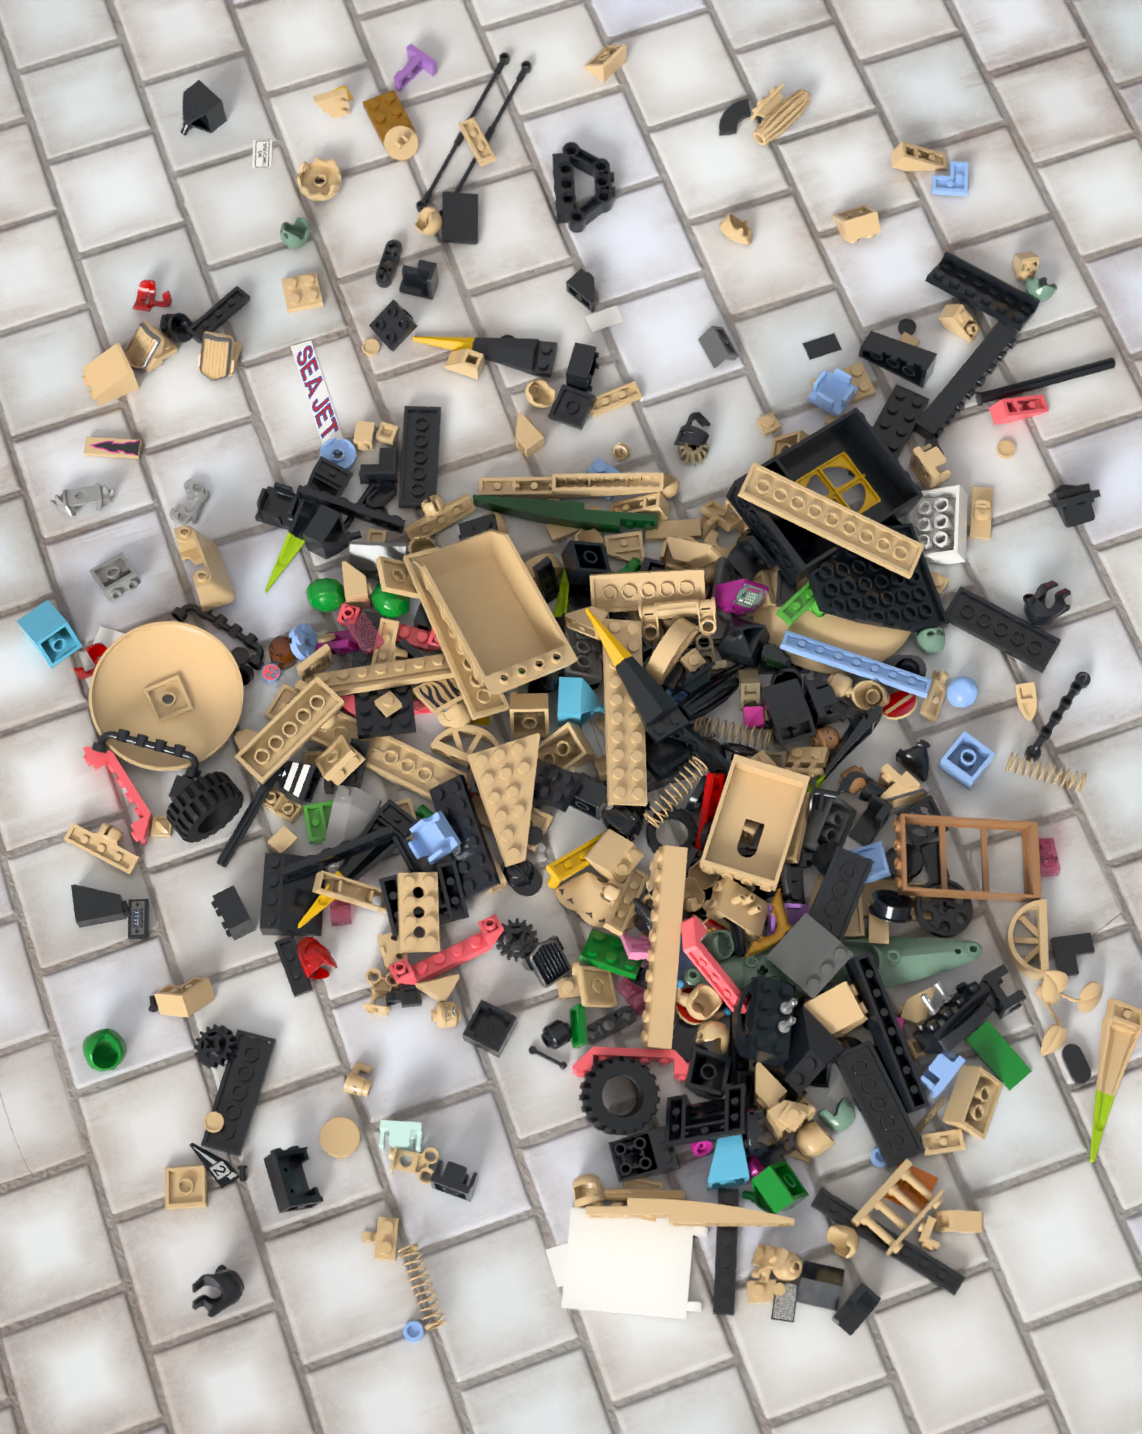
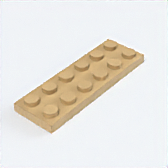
(626, 590)

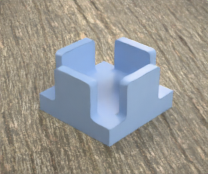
(833, 391)
(433, 838)
(940, 1073)

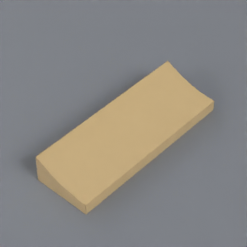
(289, 730)

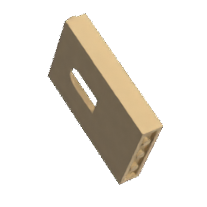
(764, 796)

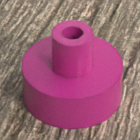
(701, 1148)
(754, 1167)

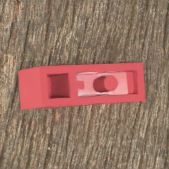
(1018, 408)

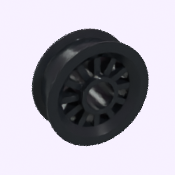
(891, 906)

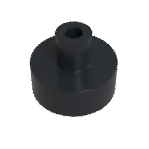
(246, 673)

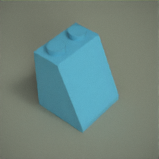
(49, 633)
(728, 1164)

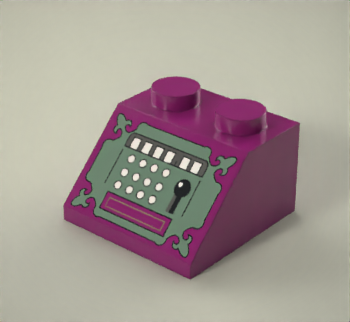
(740, 596)

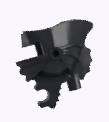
(625, 818)

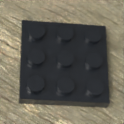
(374, 723)

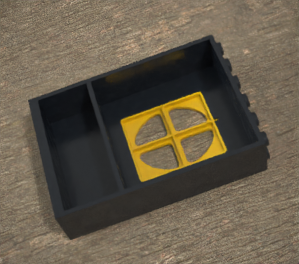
(843, 444)

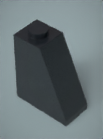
(97, 906)

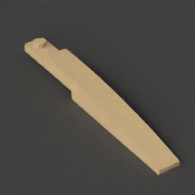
(572, 485)
(688, 1213)

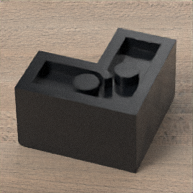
(421, 280)
(384, 471)
(871, 821)
(856, 1309)

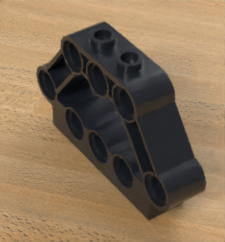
(590, 165)

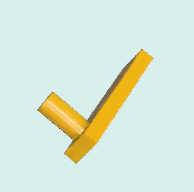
(569, 863)

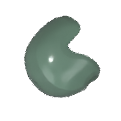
(295, 234)
(930, 641)
(718, 944)
(843, 1116)

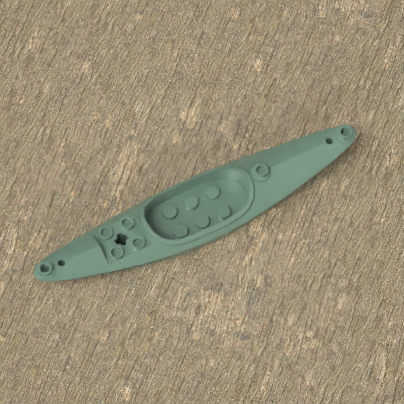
(897, 962)

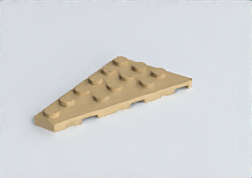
(507, 787)

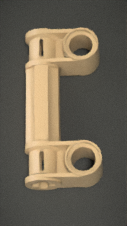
(704, 609)

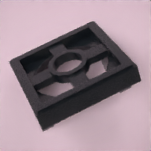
(916, 840)

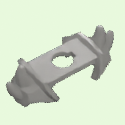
(96, 493)

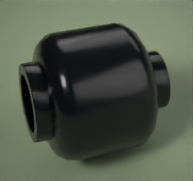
(556, 1034)

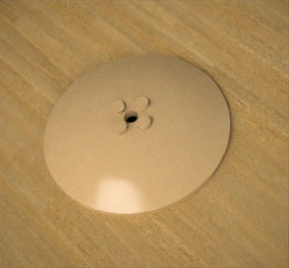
(161, 662)

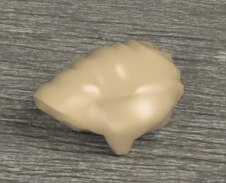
(736, 229)

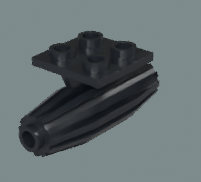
(704, 693)

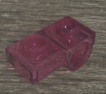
(1048, 858)
(340, 913)
(632, 994)

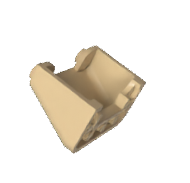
(213, 581)

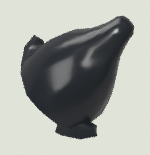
(915, 759)

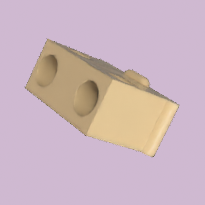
(389, 949)

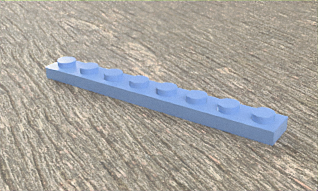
(856, 664)

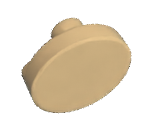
(340, 1137)

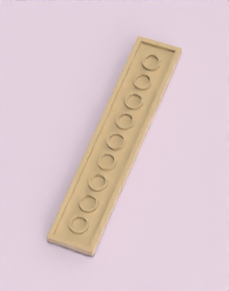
(831, 520)
(476, 698)
(623, 725)

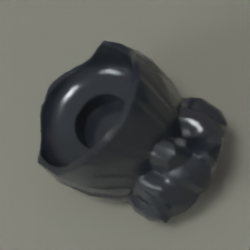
(175, 326)

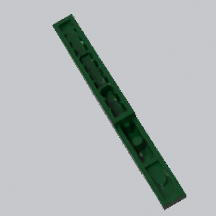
(566, 513)

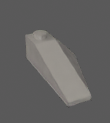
(587, 664)
(349, 815)

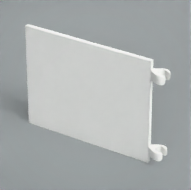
(629, 1266)

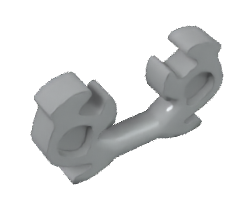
(196, 488)

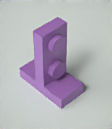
(417, 62)

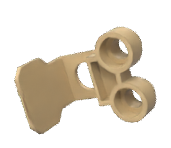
(379, 989)
(419, 1162)

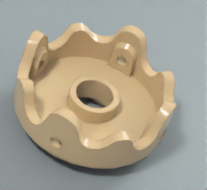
(319, 169)

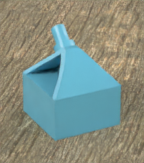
(576, 701)

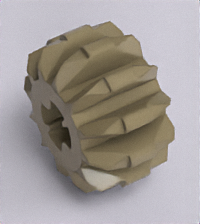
(697, 455)

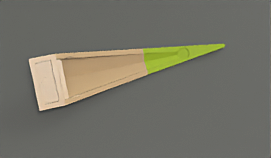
(1118, 1038)

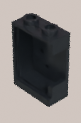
(289, 1180)

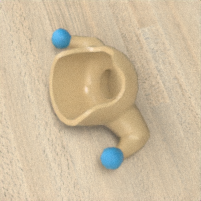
(701, 1002)

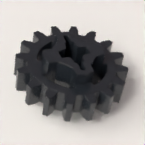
(520, 946)
(223, 1039)

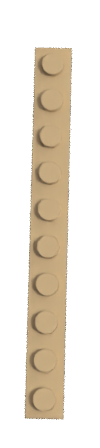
(664, 948)

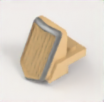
(148, 348)
(218, 355)
(901, 789)

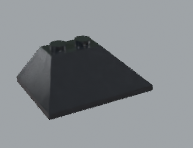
(450, 896)
(809, 1053)
(705, 1120)

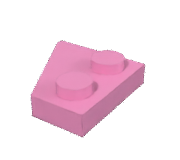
(636, 947)

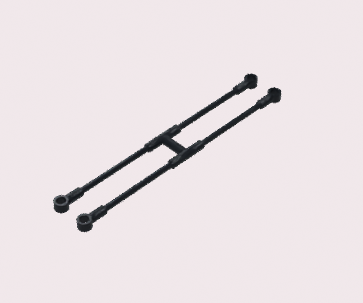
(489, 132)

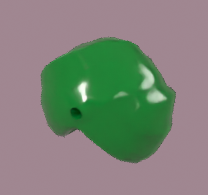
(325, 594)
(389, 604)
(104, 1049)

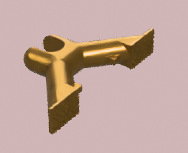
(783, 925)

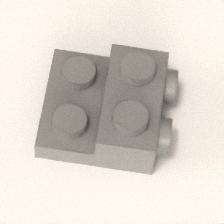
(115, 577)

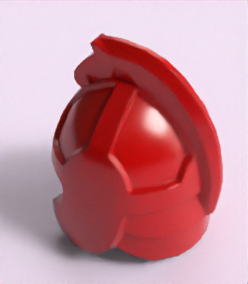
(313, 956)

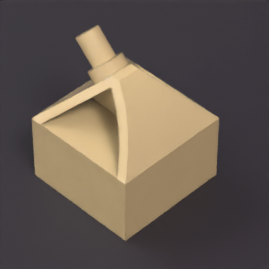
(529, 714)

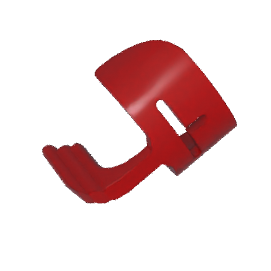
(146, 287)
(93, 651)

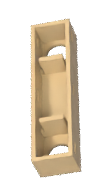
(349, 891)

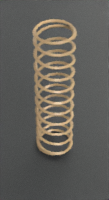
(733, 735)
(705, 768)
(1082, 780)
(422, 1283)

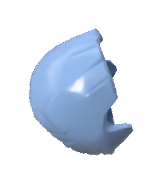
(962, 691)

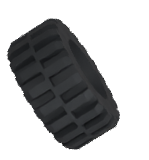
(204, 806)
(645, 1090)

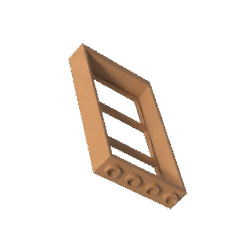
(1030, 857)

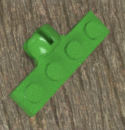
(798, 605)

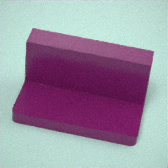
(341, 644)

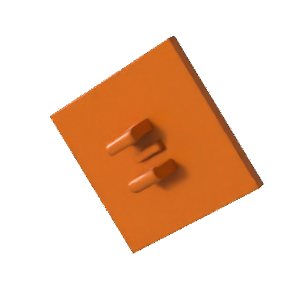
(925, 1178)

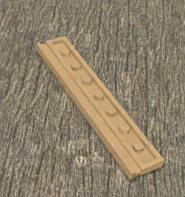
(387, 675)

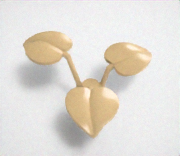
(1049, 991)

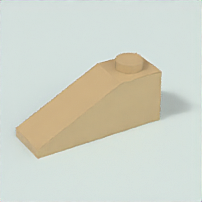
(916, 158)
(647, 504)

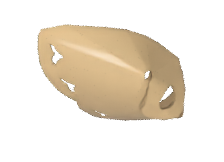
(585, 893)

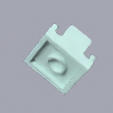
(401, 1134)

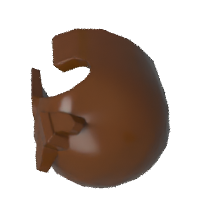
(281, 651)

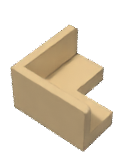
(186, 998)

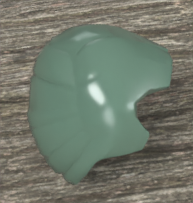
(1040, 289)

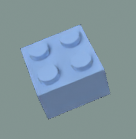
(966, 760)

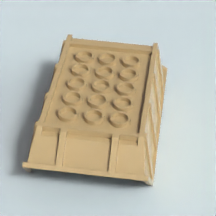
(495, 611)

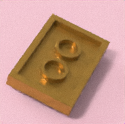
(385, 113)

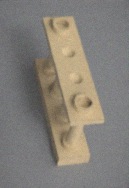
(889, 1187)

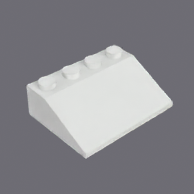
(941, 524)

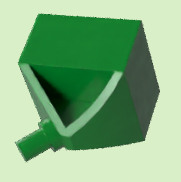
(776, 1189)

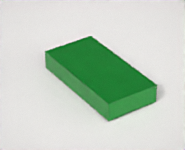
(578, 1026)

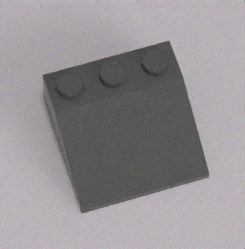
(809, 955)

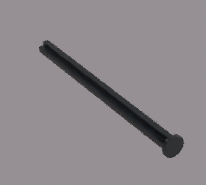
(1045, 380)
(247, 819)

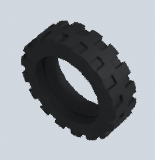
(677, 814)

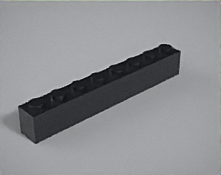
(965, 381)
(887, 1032)

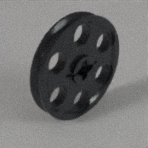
(937, 913)

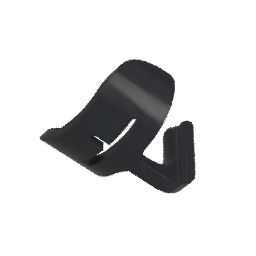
(699, 436)
(872, 786)

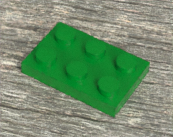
(609, 954)

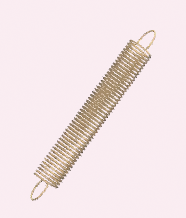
(930, 1113)

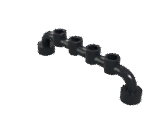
(233, 631)
(1080, 682)
(159, 746)

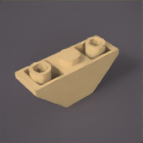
(692, 553)

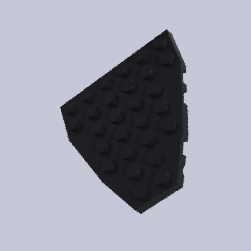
(875, 595)

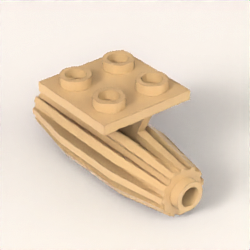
(778, 113)

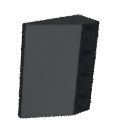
(288, 902)

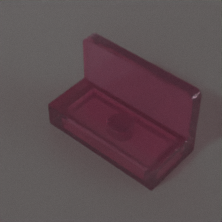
(364, 633)

